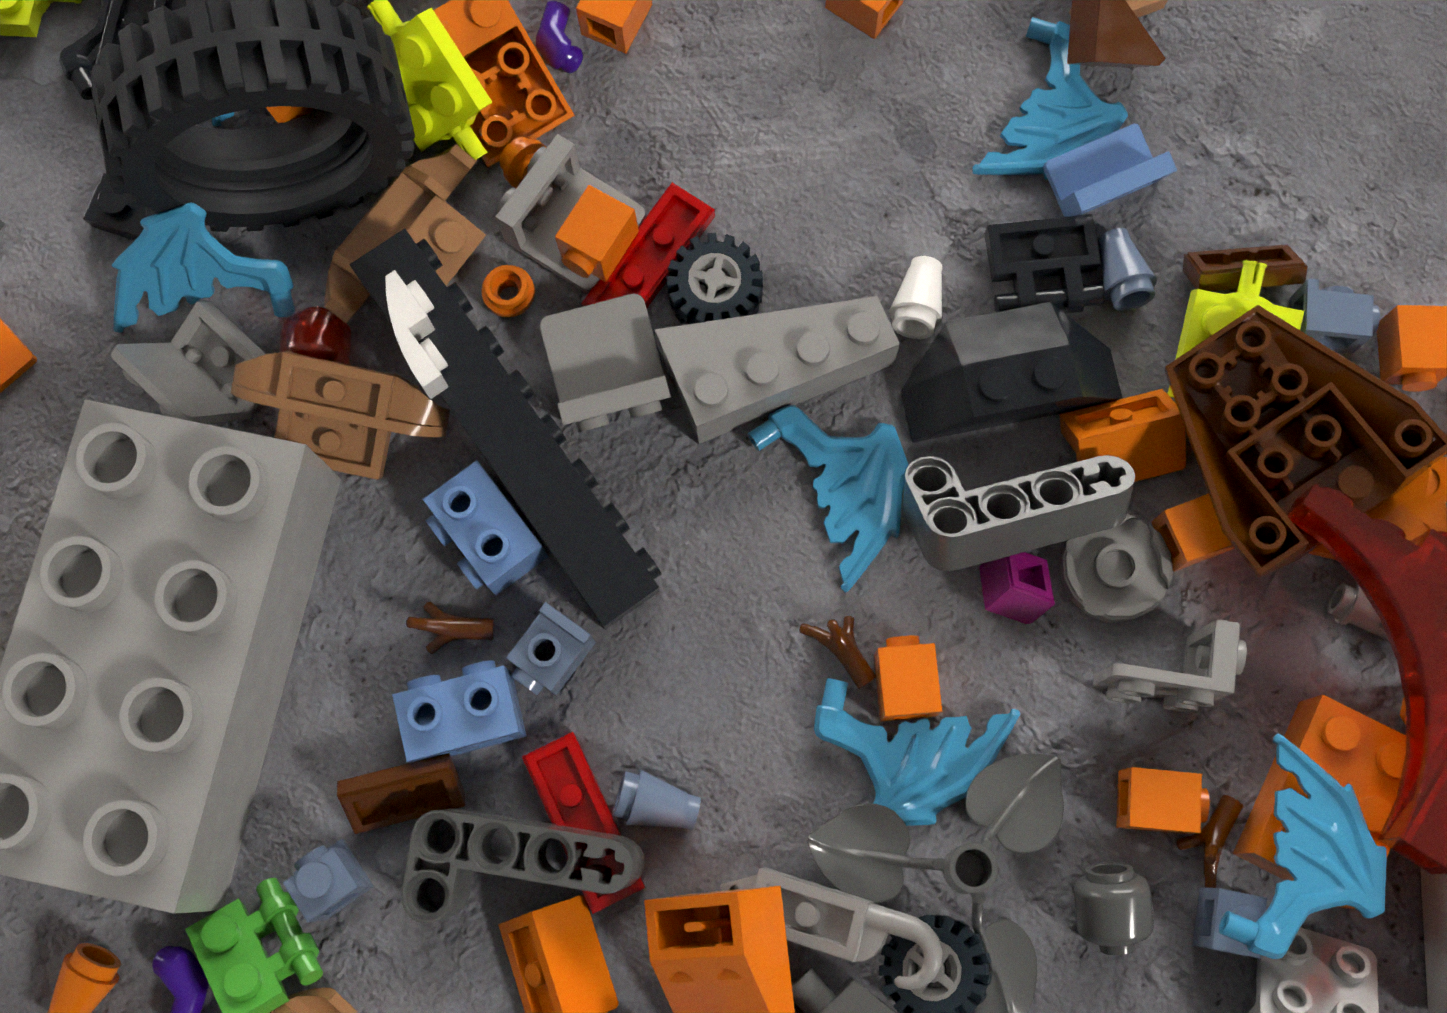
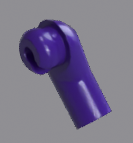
(553, 42)
(182, 977)

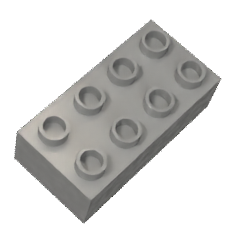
(154, 655)

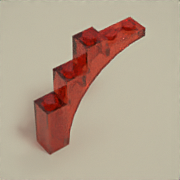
(1410, 596)

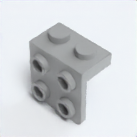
(543, 201)
(604, 361)
(195, 370)
(1209, 672)
(1318, 977)

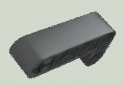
(1014, 515)
(526, 859)

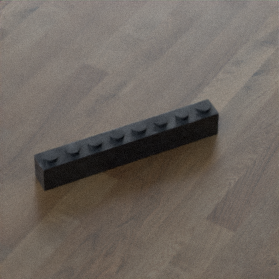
(517, 442)

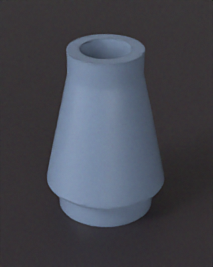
(1125, 273)
(655, 803)

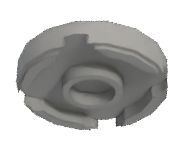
(1117, 571)

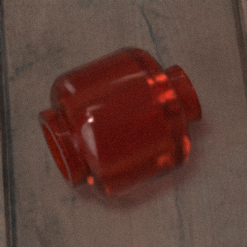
(317, 334)

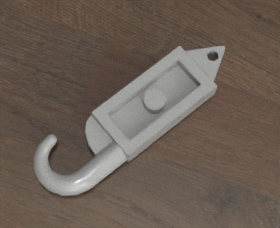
(846, 923)

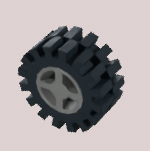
(714, 266)
(965, 964)

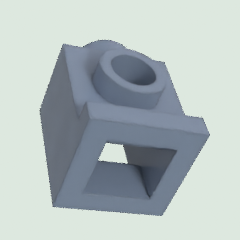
(1336, 315)
(570, 645)
(327, 881)
(1210, 910)

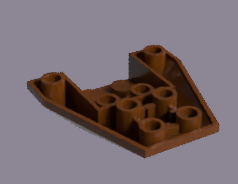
(1289, 413)

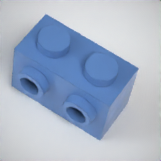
(484, 528)
(459, 712)

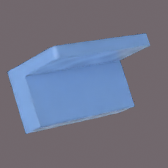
(1105, 171)

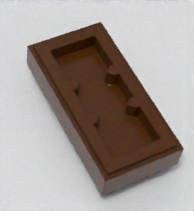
(1222, 268)
(400, 793)

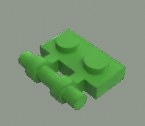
(237, 961)

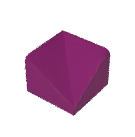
(1017, 587)

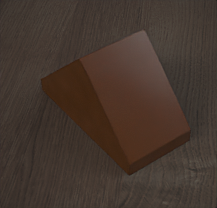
(1109, 36)

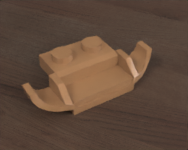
(410, 202)
(338, 408)

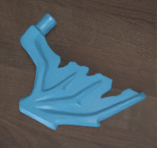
(1056, 117)
(181, 259)
(859, 482)
(920, 766)
(1323, 850)

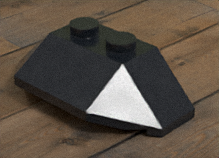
(1006, 372)

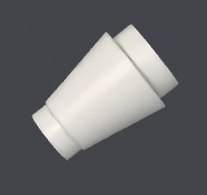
(919, 300)

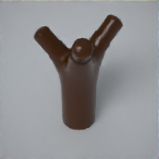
(451, 627)
(843, 646)
(1214, 836)

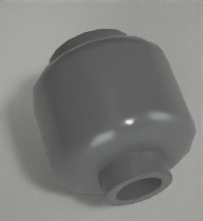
(1113, 907)

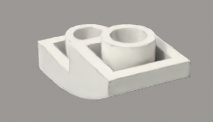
(410, 322)

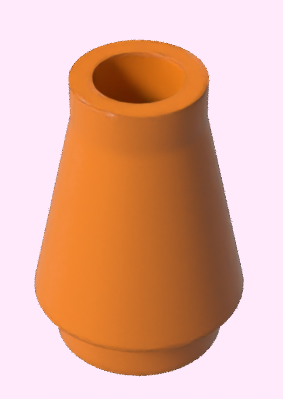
(84, 979)

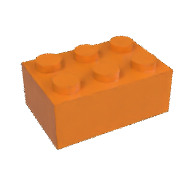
(1349, 749)

